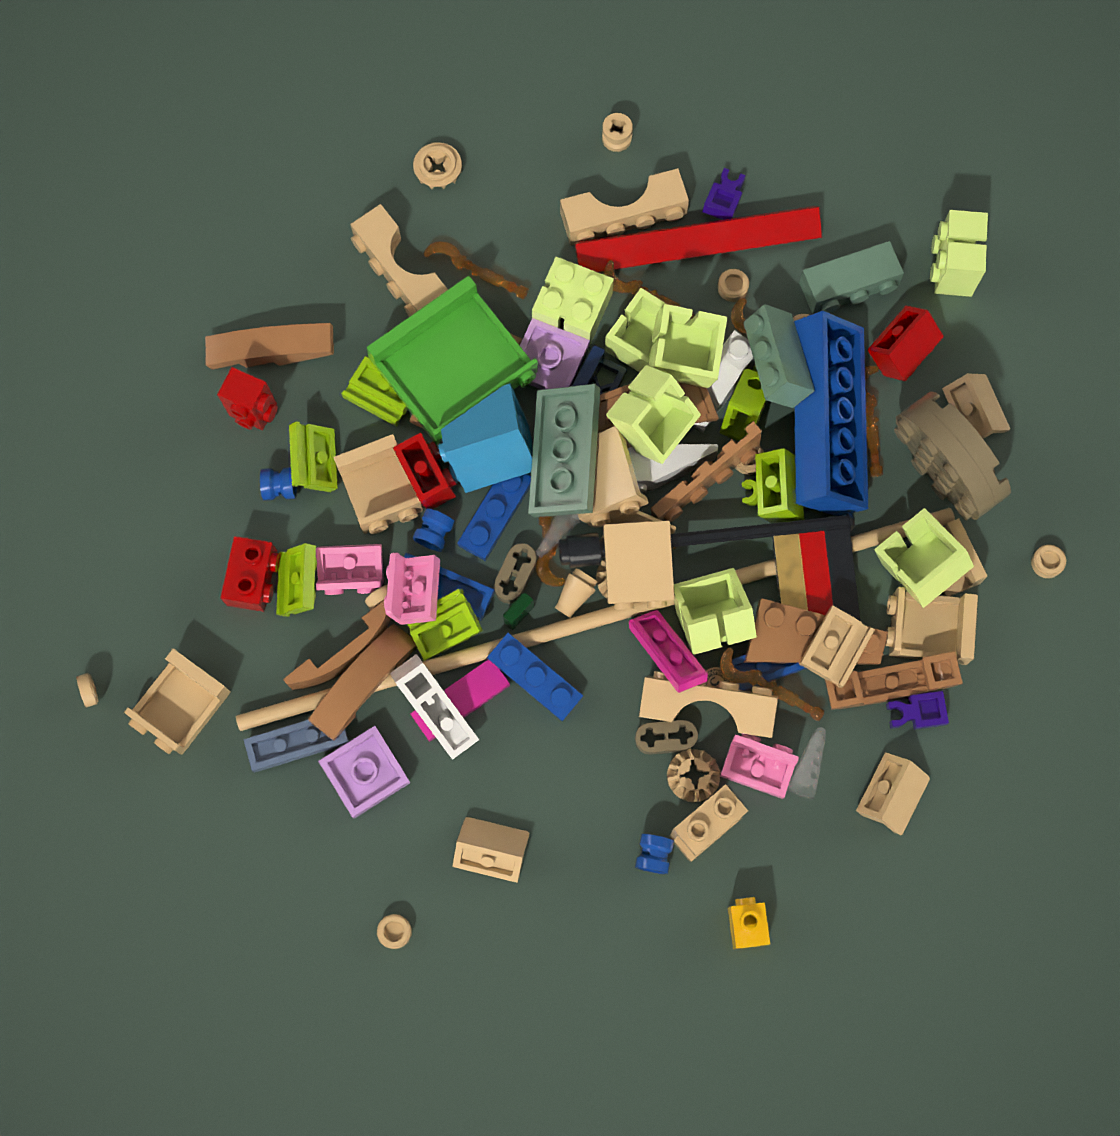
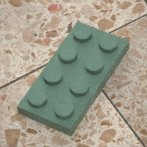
(564, 451)

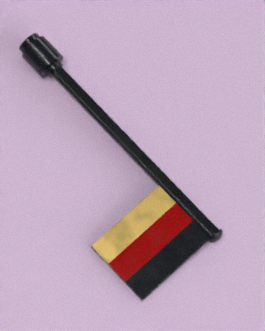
(810, 558)

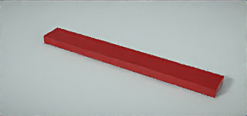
(700, 239)

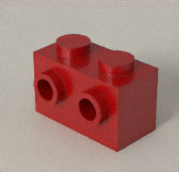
(905, 343)
(247, 400)
(424, 472)
(250, 574)

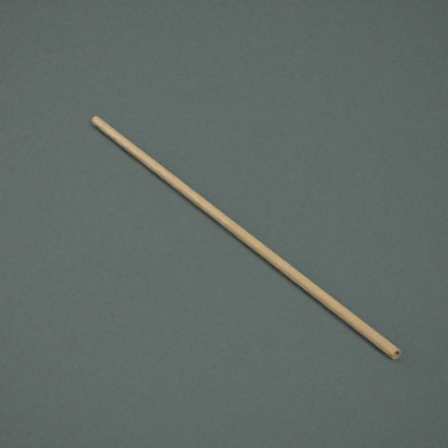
(555, 630)

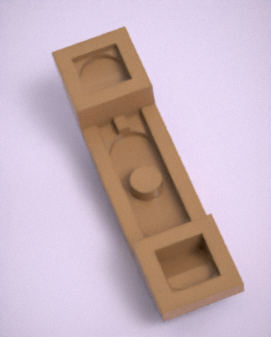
(308, 675)
(361, 680)
(896, 681)

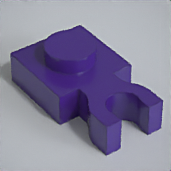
(724, 197)
(923, 710)

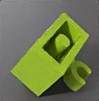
(774, 487)

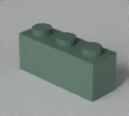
(851, 278)
(778, 356)

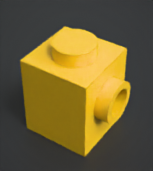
(748, 923)

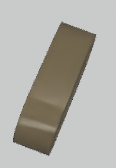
(508, 570)
(667, 745)

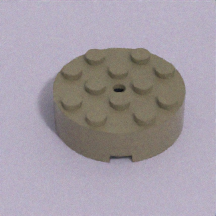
(952, 456)

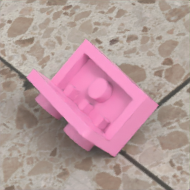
(349, 568)
(412, 588)
(759, 765)

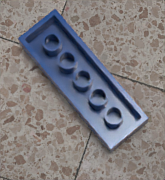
(832, 418)

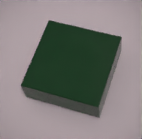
(518, 611)

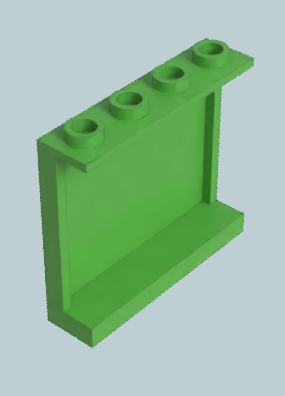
(450, 357)

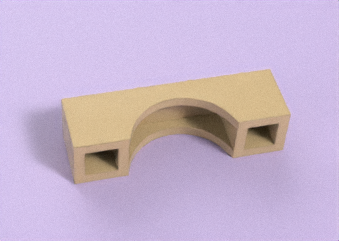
(590, 219)
(379, 238)
(752, 711)

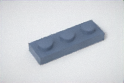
(289, 745)

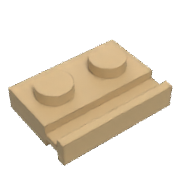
(836, 646)

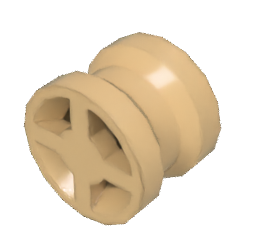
(616, 140)

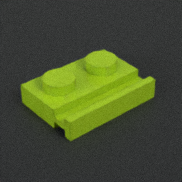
(374, 394)
(312, 457)
(296, 580)
(453, 625)

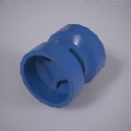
(275, 483)
(433, 530)
(654, 854)

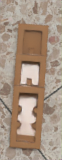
(270, 344)

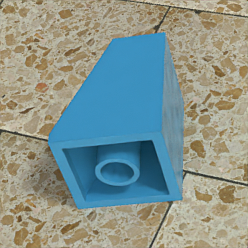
(488, 442)

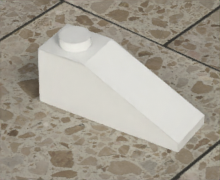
(734, 359)
(680, 462)
(434, 706)

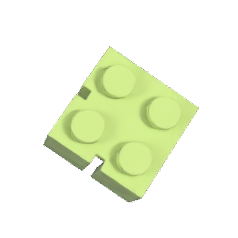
(958, 259)
(574, 295)
(635, 342)
(685, 351)
(654, 414)
(930, 563)
(714, 611)

